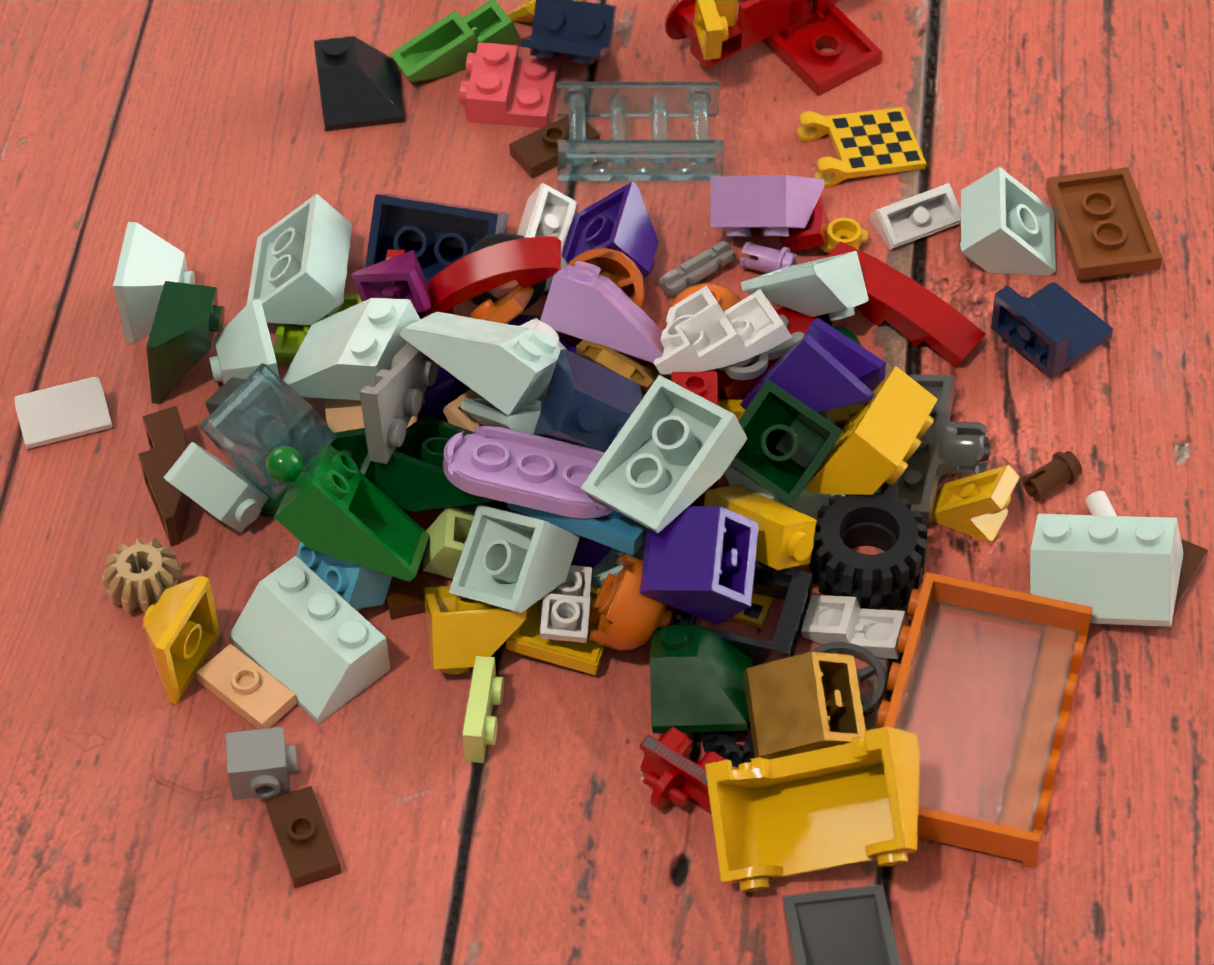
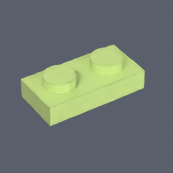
(479, 724)

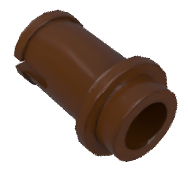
(1061, 470)

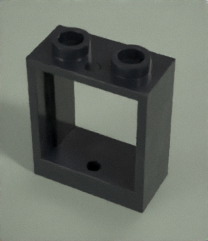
(783, 584)

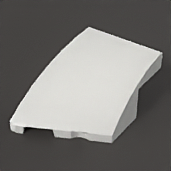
(706, 338)

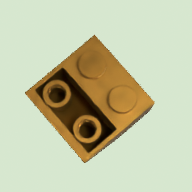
(803, 704)

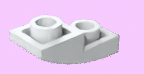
(567, 607)

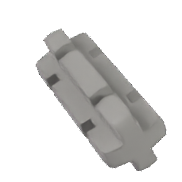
(697, 269)

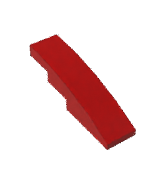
(913, 309)

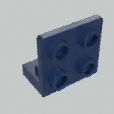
(571, 28)
(1048, 326)

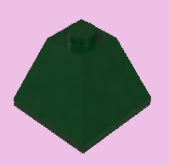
(181, 334)
(783, 443)
(696, 682)

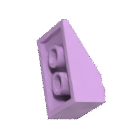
(600, 312)

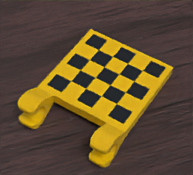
(864, 142)

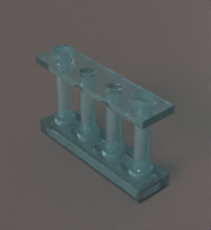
(638, 159)

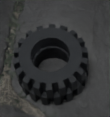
(874, 522)

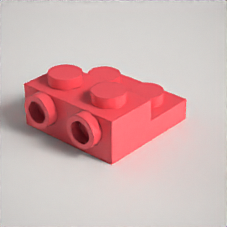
(508, 87)

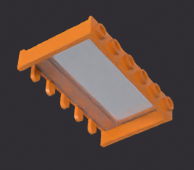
(990, 701)

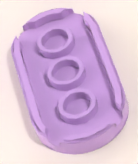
(524, 470)

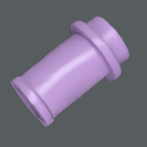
(768, 258)

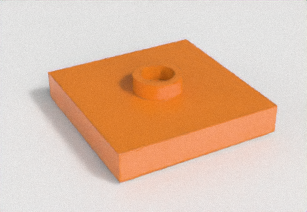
(505, 307)

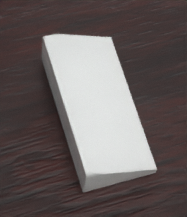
(547, 214)
(916, 216)
(62, 412)

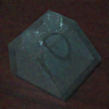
(258, 419)

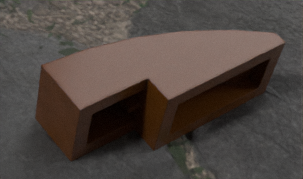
(167, 444)

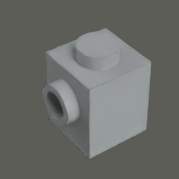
(260, 763)

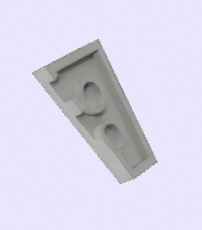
(395, 400)

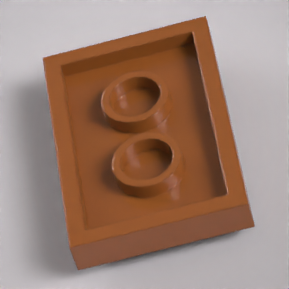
(1103, 223)

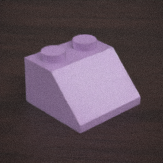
(762, 203)

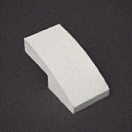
(842, 620)

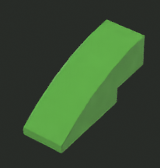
(445, 45)

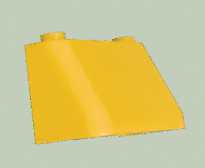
(816, 809)

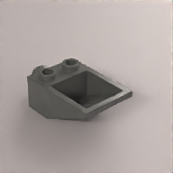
(840, 927)

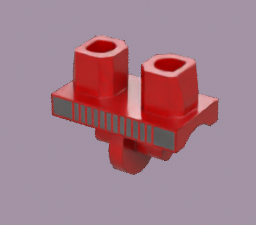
(674, 775)

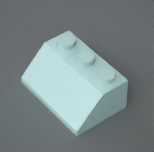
(302, 264)
(1110, 563)
(310, 639)

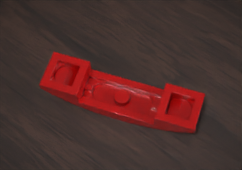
(522, 259)

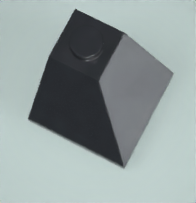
(357, 84)

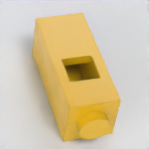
(783, 533)

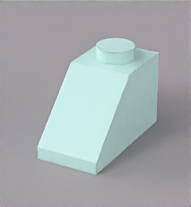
(216, 487)

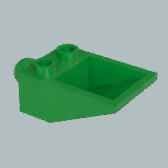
(344, 513)

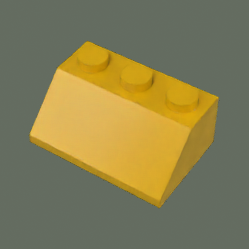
(877, 439)

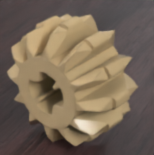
(140, 574)

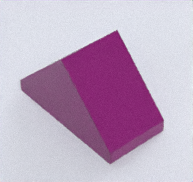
(395, 279)

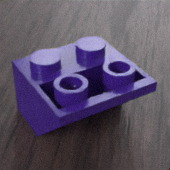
(702, 563)

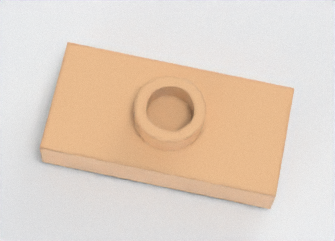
(246, 687)

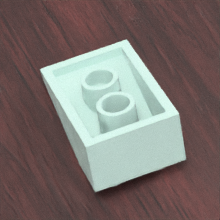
(350, 349)
(492, 358)
(665, 455)

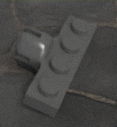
(943, 449)

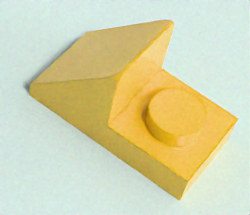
(976, 503)

